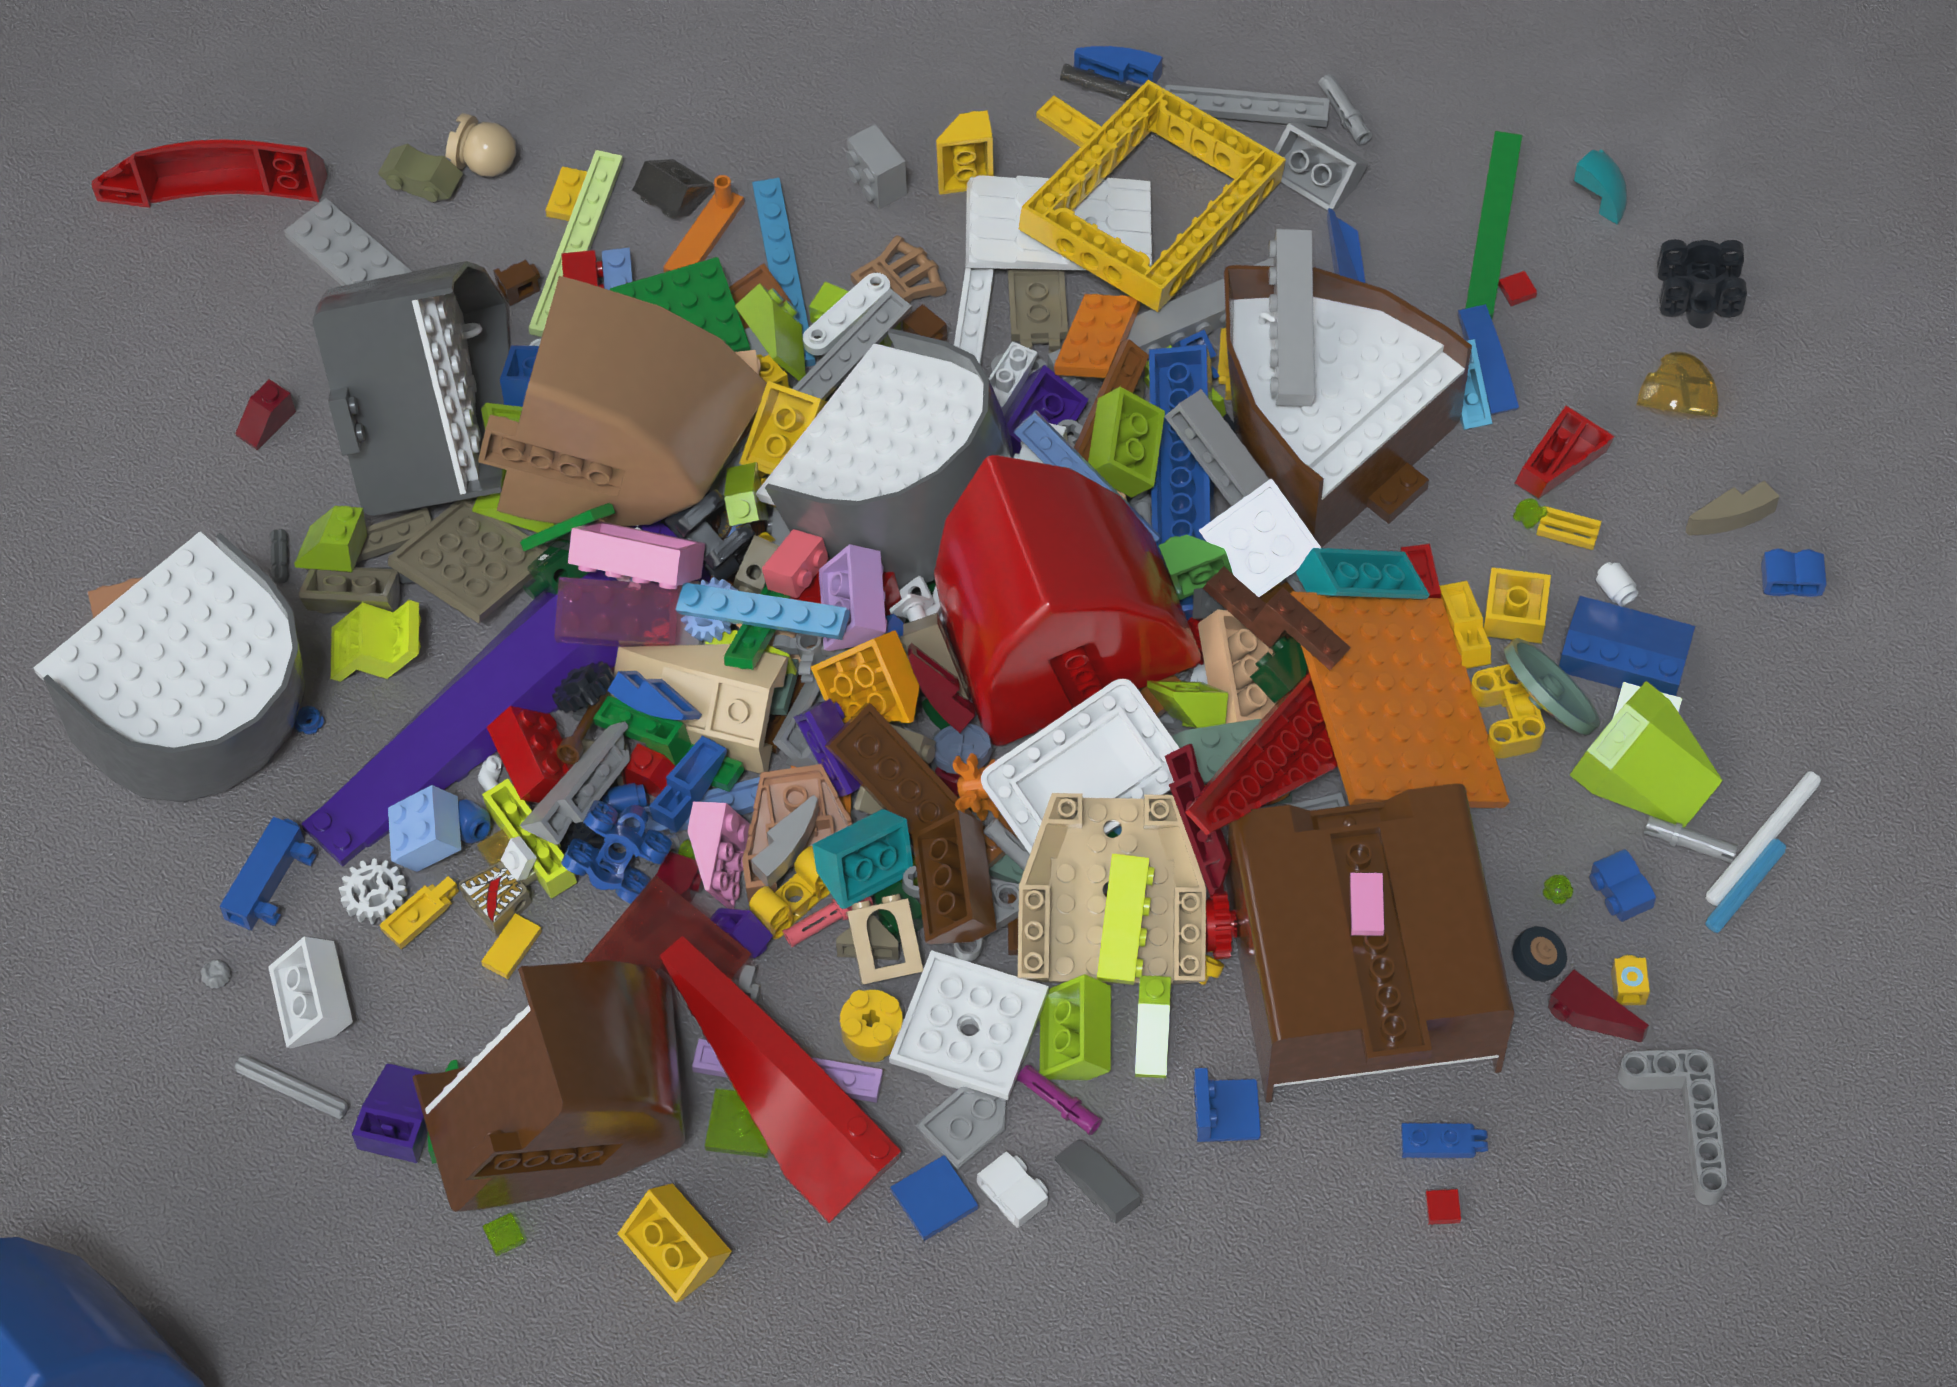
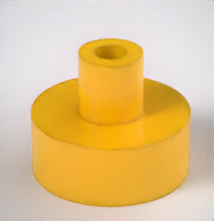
(1212, 968)

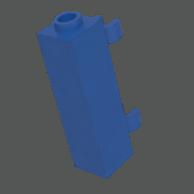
(263, 872)

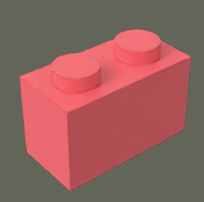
(795, 563)

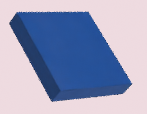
(934, 1198)

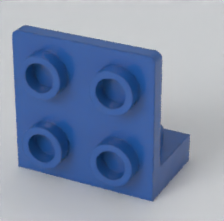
(1225, 1108)

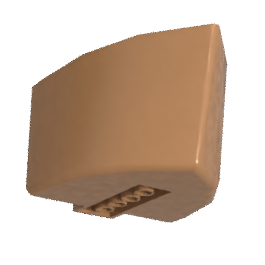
(620, 412)

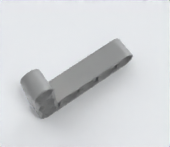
(1695, 1111)

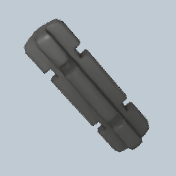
(279, 556)

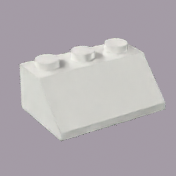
(310, 992)

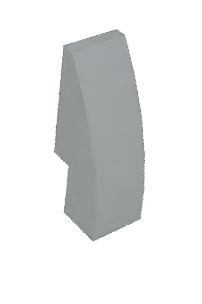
(785, 842)

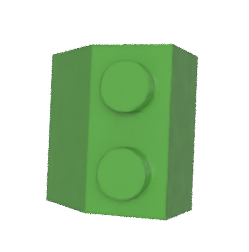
(1192, 562)

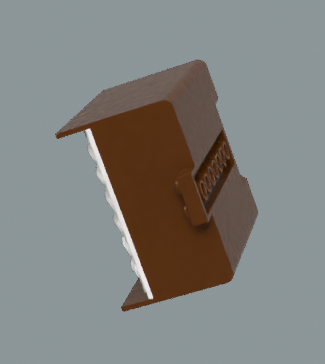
(1367, 1002)

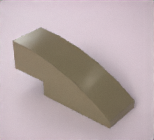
(1733, 510)

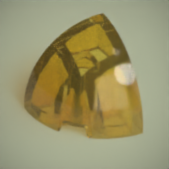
(1680, 386)

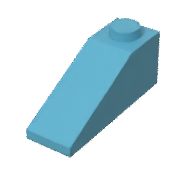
(1475, 403)

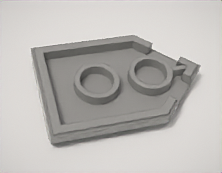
(964, 1125)

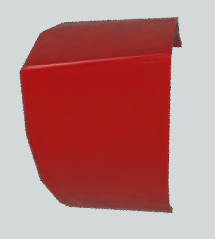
(1052, 595)

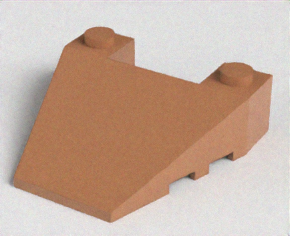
(778, 796)

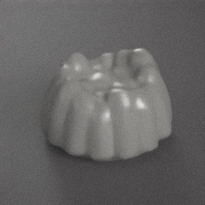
(215, 974)

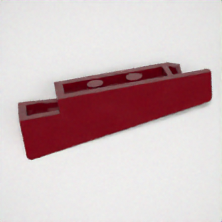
(1209, 849)

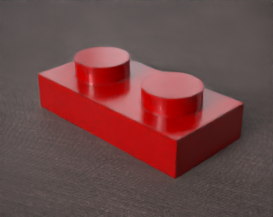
(1423, 563)

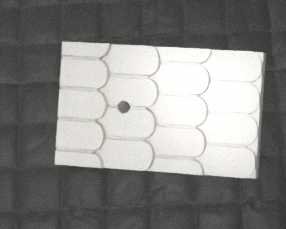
(994, 213)

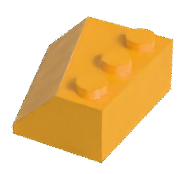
(871, 674)

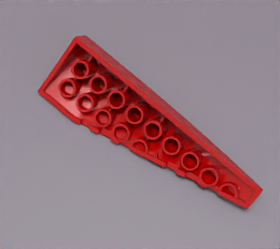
(806, 1119)

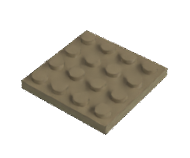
(467, 560)

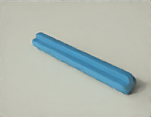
(1745, 885)

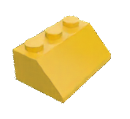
(964, 151)
(673, 1241)

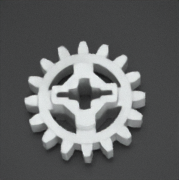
(373, 891)

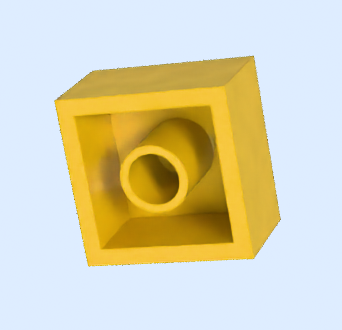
(1516, 605)

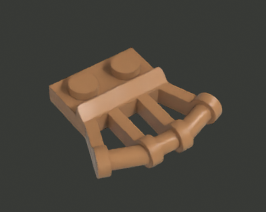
(901, 286)

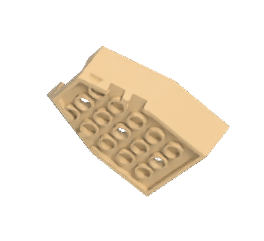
(1065, 881)

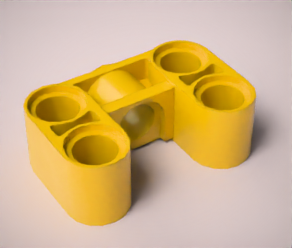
(1521, 711)
(774, 908)

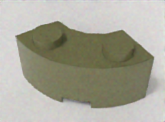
(420, 173)

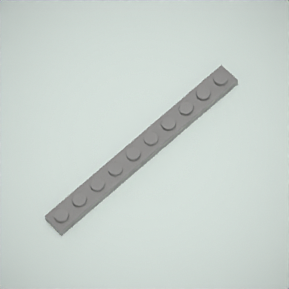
(837, 362)

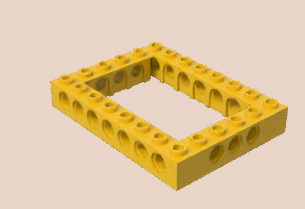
(1050, 213)

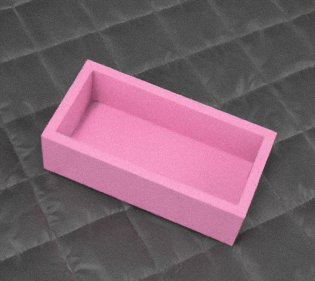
(636, 554)

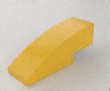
(1466, 624)

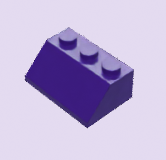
(1049, 396)
(818, 727)

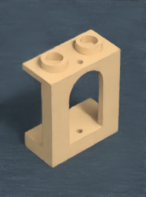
(858, 926)

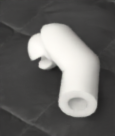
(490, 772)

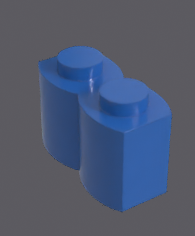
(1793, 573)
(1622, 885)

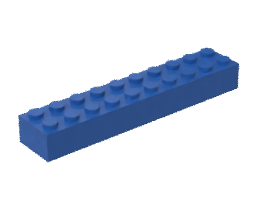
(1182, 489)

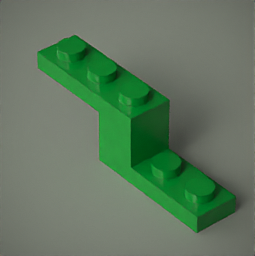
(662, 736)

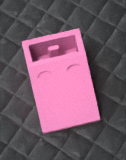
(719, 844)

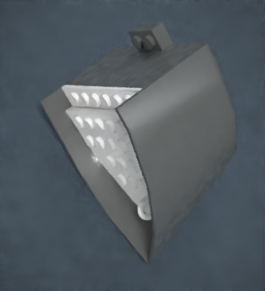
(409, 379)

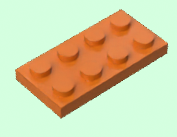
(1096, 335)

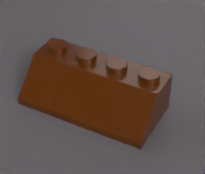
(954, 880)

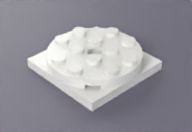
(962, 994)

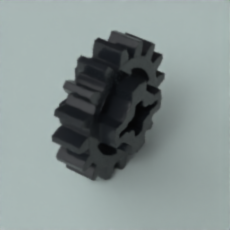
(583, 687)

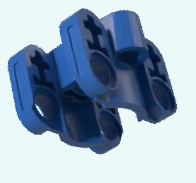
(584, 858)

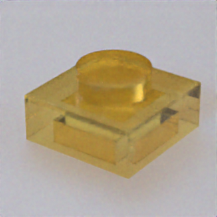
(494, 847)

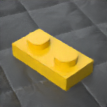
(565, 193)

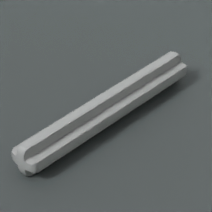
(291, 1087)

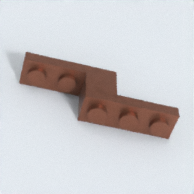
(1276, 617)

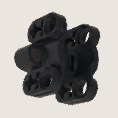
(1703, 284)
(718, 554)

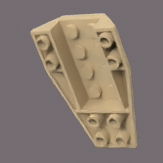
(731, 699)

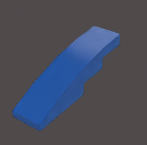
(1478, 325)

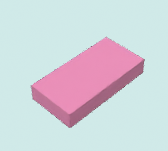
(1366, 904)

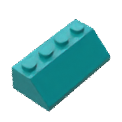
(1360, 574)

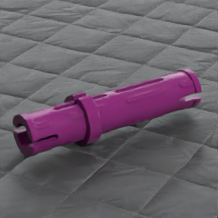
(1069, 1107)

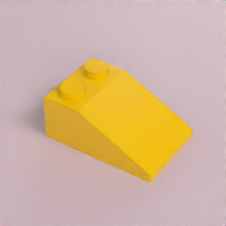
(778, 425)

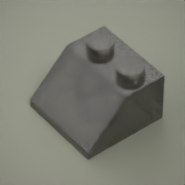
(672, 187)

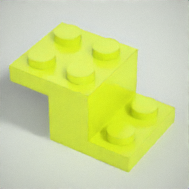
(375, 640)

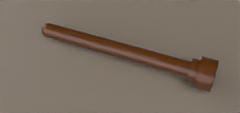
(571, 747)

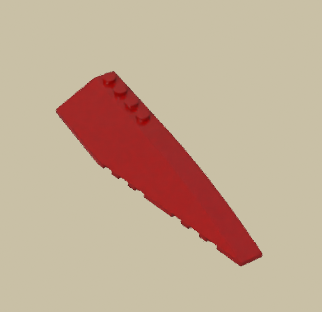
(1274, 759)

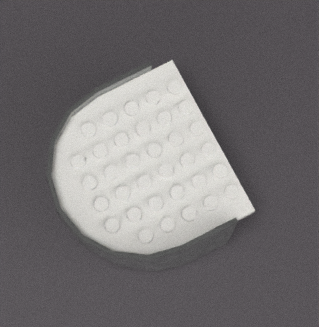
(892, 453)
(183, 676)

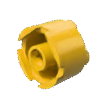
(869, 1009)

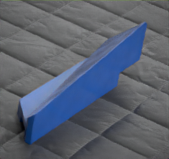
(1345, 248)

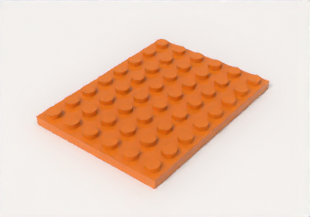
(1400, 701)

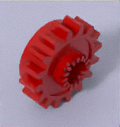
(1220, 926)

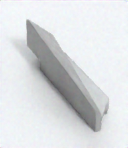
(580, 786)

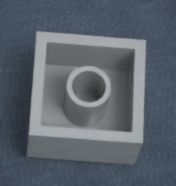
(876, 167)

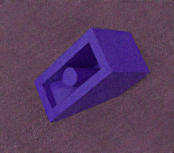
(744, 928)

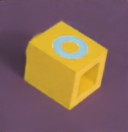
(1630, 980)

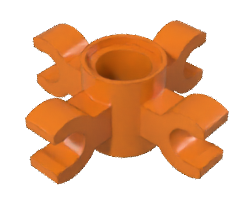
(971, 789)

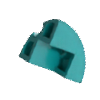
(1603, 176)

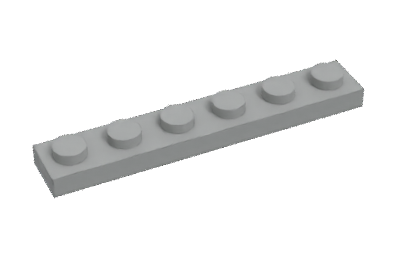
(1255, 105)

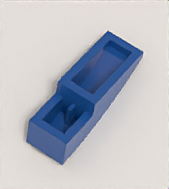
(1120, 63)
(651, 696)
(687, 783)

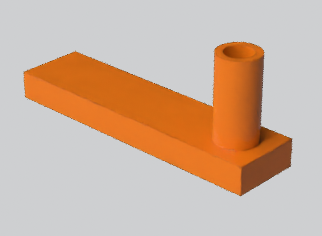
(708, 226)

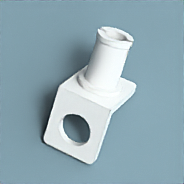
(912, 605)

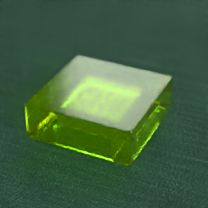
(503, 1234)

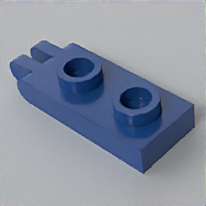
(1441, 1140)

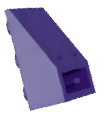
(392, 1117)

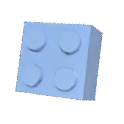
(424, 828)

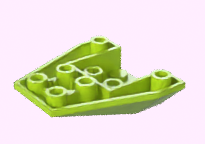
(1649, 761)

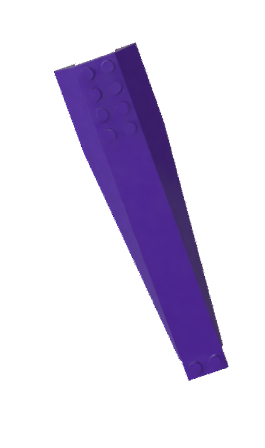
(451, 730)

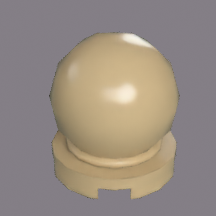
(483, 147)

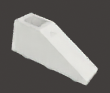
(1012, 373)

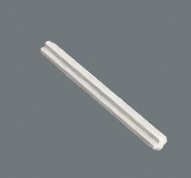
(1763, 837)

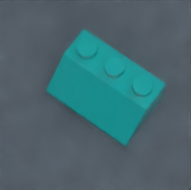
(864, 857)

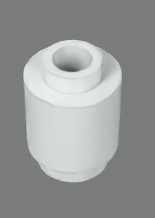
(1617, 583)

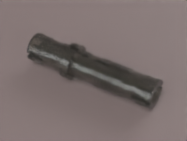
(1090, 80)

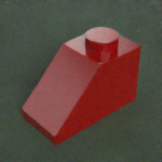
(649, 769)

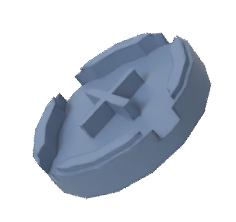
(952, 744)

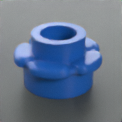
(308, 713)

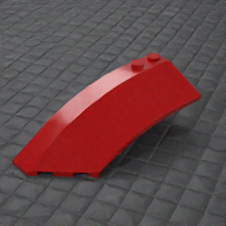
(213, 169)

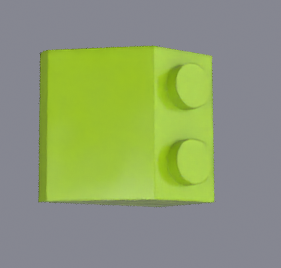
(334, 540)
(1191, 702)

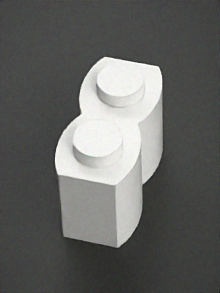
(1013, 1189)

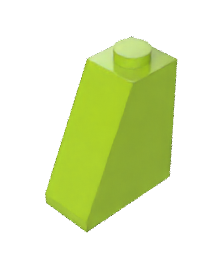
(741, 496)

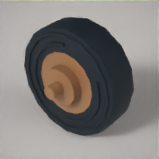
(1539, 954)

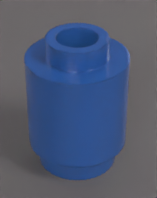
(624, 796)

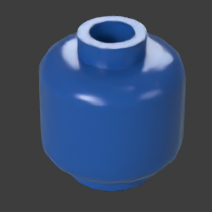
(473, 821)

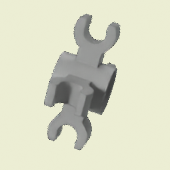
(808, 656)

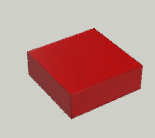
(1517, 288)
(1443, 1206)

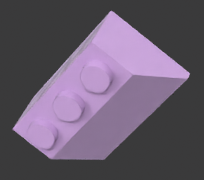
(855, 582)

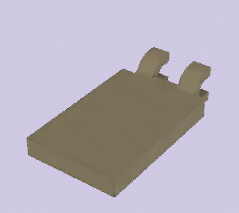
(1037, 307)

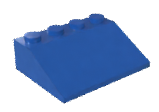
(1626, 646)

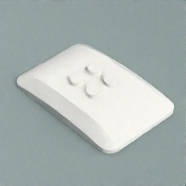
(1098, 749)

